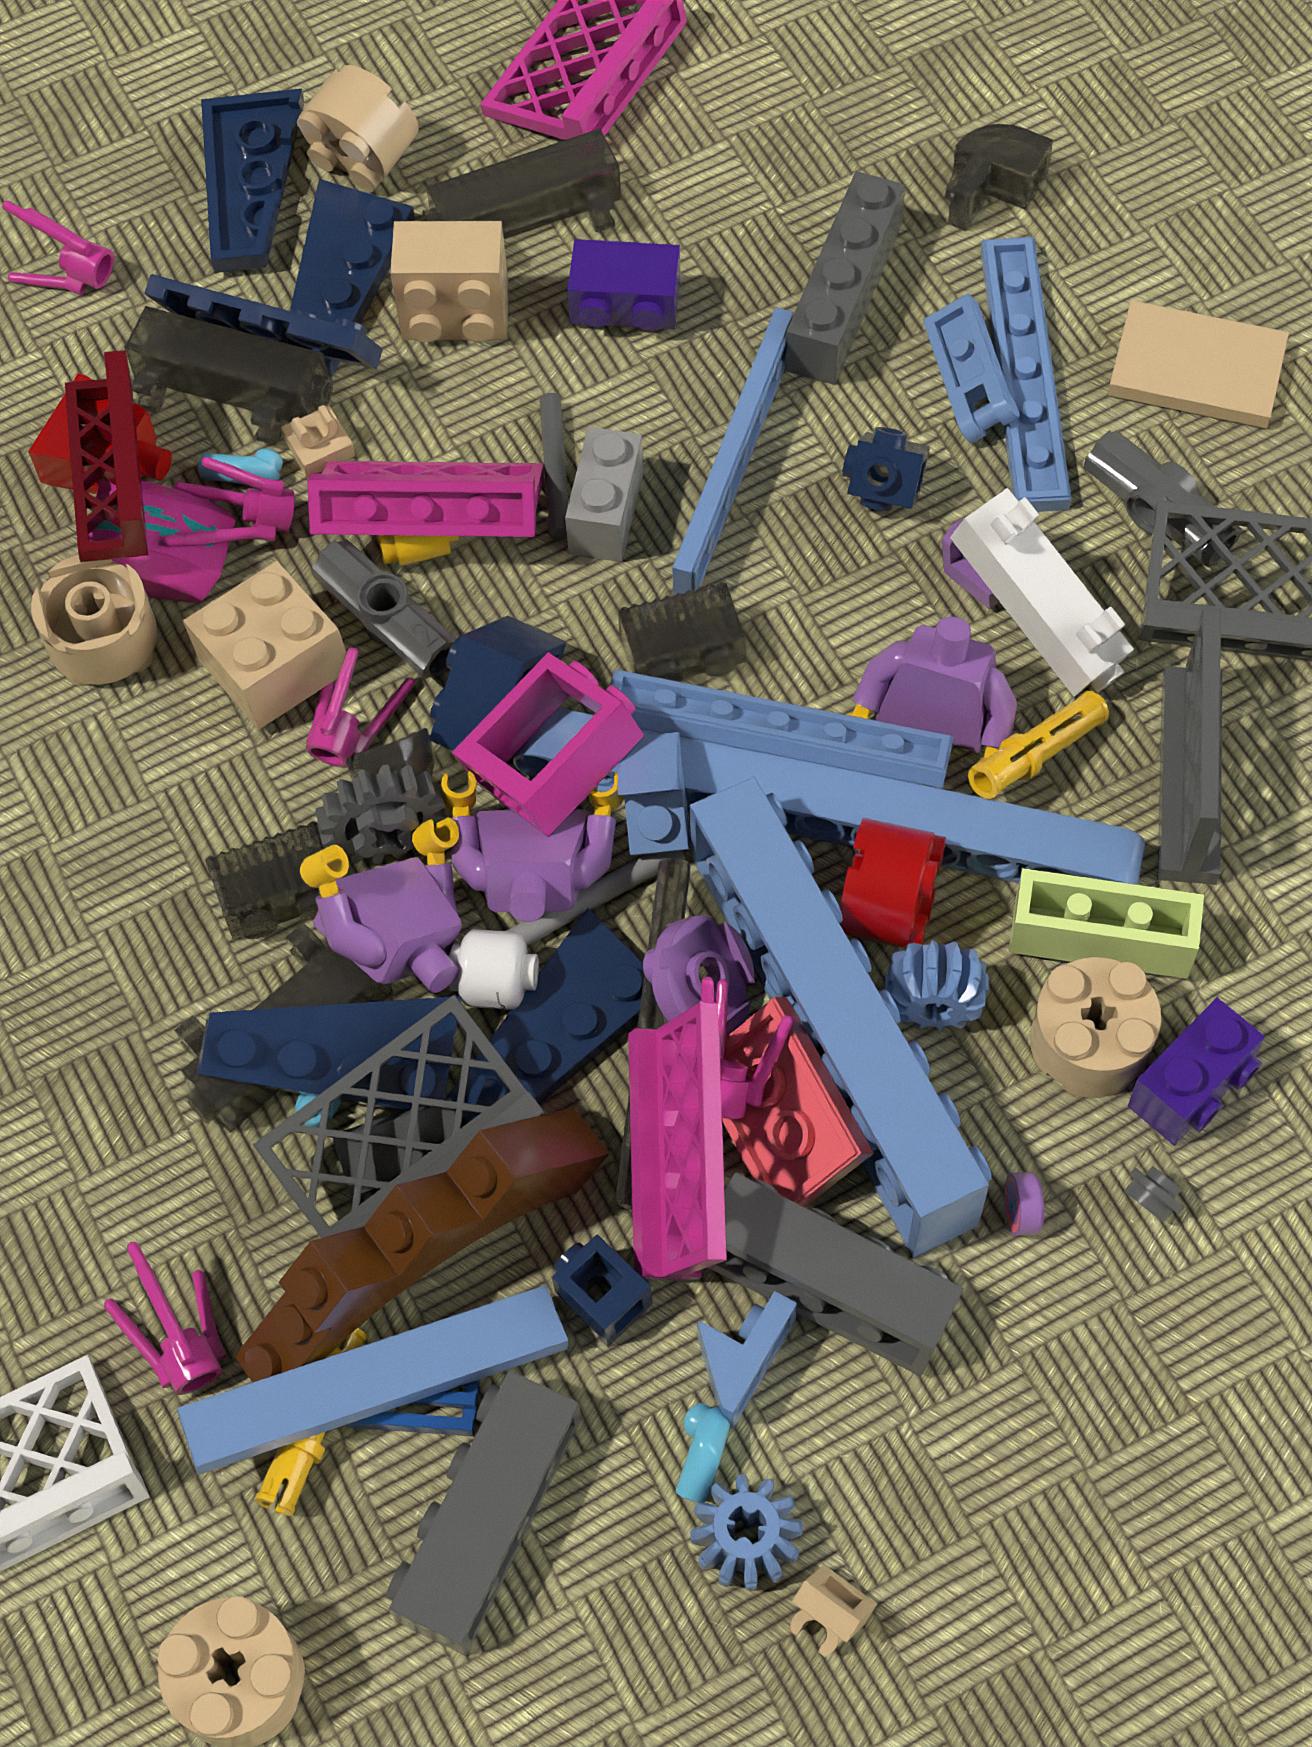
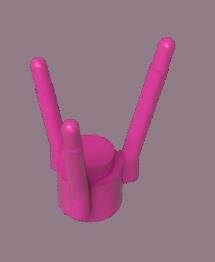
(81, 259)
(267, 507)
(335, 731)
(735, 1087)
(188, 1358)

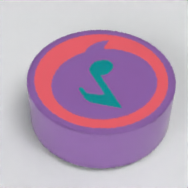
(1024, 1203)

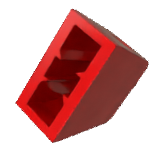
(52, 450)

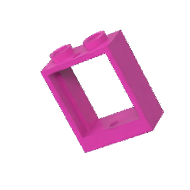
(575, 768)

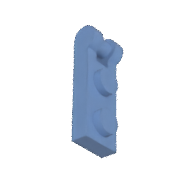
(969, 367)

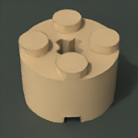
(357, 126)
(95, 621)
(1091, 995)
(193, 1673)

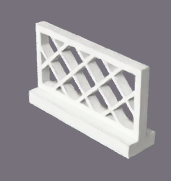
(68, 1503)

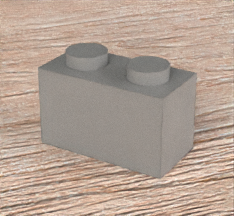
(604, 494)

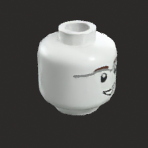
(493, 969)

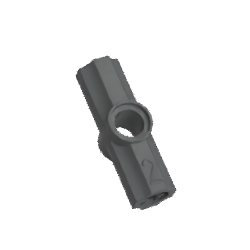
(1143, 482)
(365, 589)

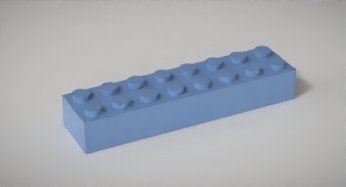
(800, 952)

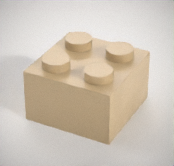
(450, 280)
(267, 644)

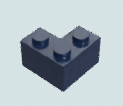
(483, 671)

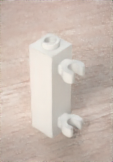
(1043, 593)

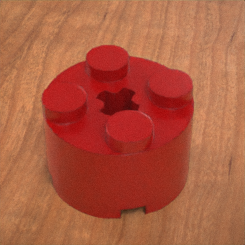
(891, 883)

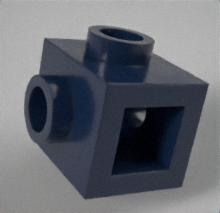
(902, 458)

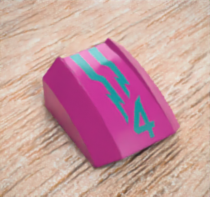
(173, 571)

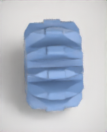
(938, 984)
(741, 1554)

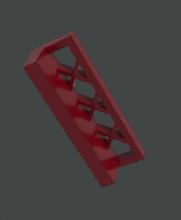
(123, 456)

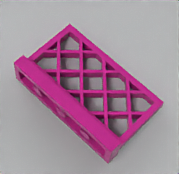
(617, 72)
(425, 498)
(677, 1146)

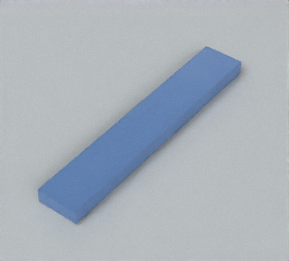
(1024, 355)
(732, 457)
(787, 729)
(371, 1379)

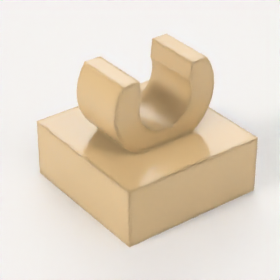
(317, 440)
(834, 1605)

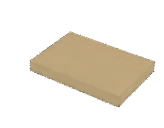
(1198, 364)

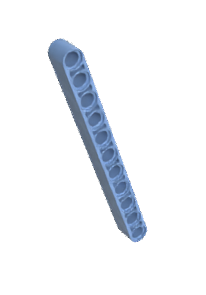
(831, 801)

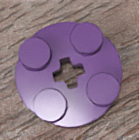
(695, 944)

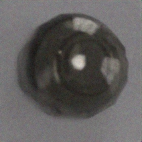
(412, 750)

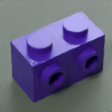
(624, 284)
(1196, 1071)

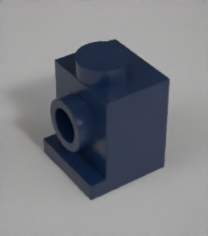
(600, 1264)

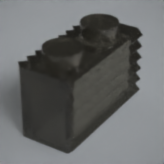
(684, 634)
(263, 882)

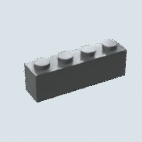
(844, 278)
(835, 1275)
(484, 1513)

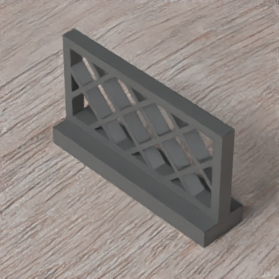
(1242, 628)
(1192, 761)
(512, 1107)

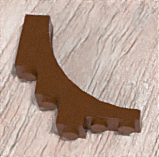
(415, 1229)

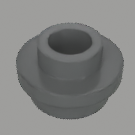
(1155, 1192)

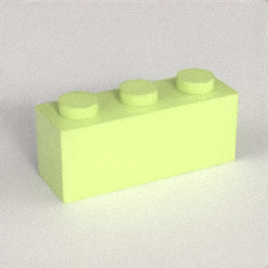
(1106, 919)

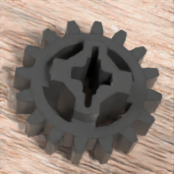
(379, 812)

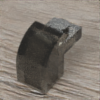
(996, 163)

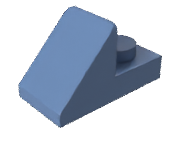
(655, 795)
(739, 1368)

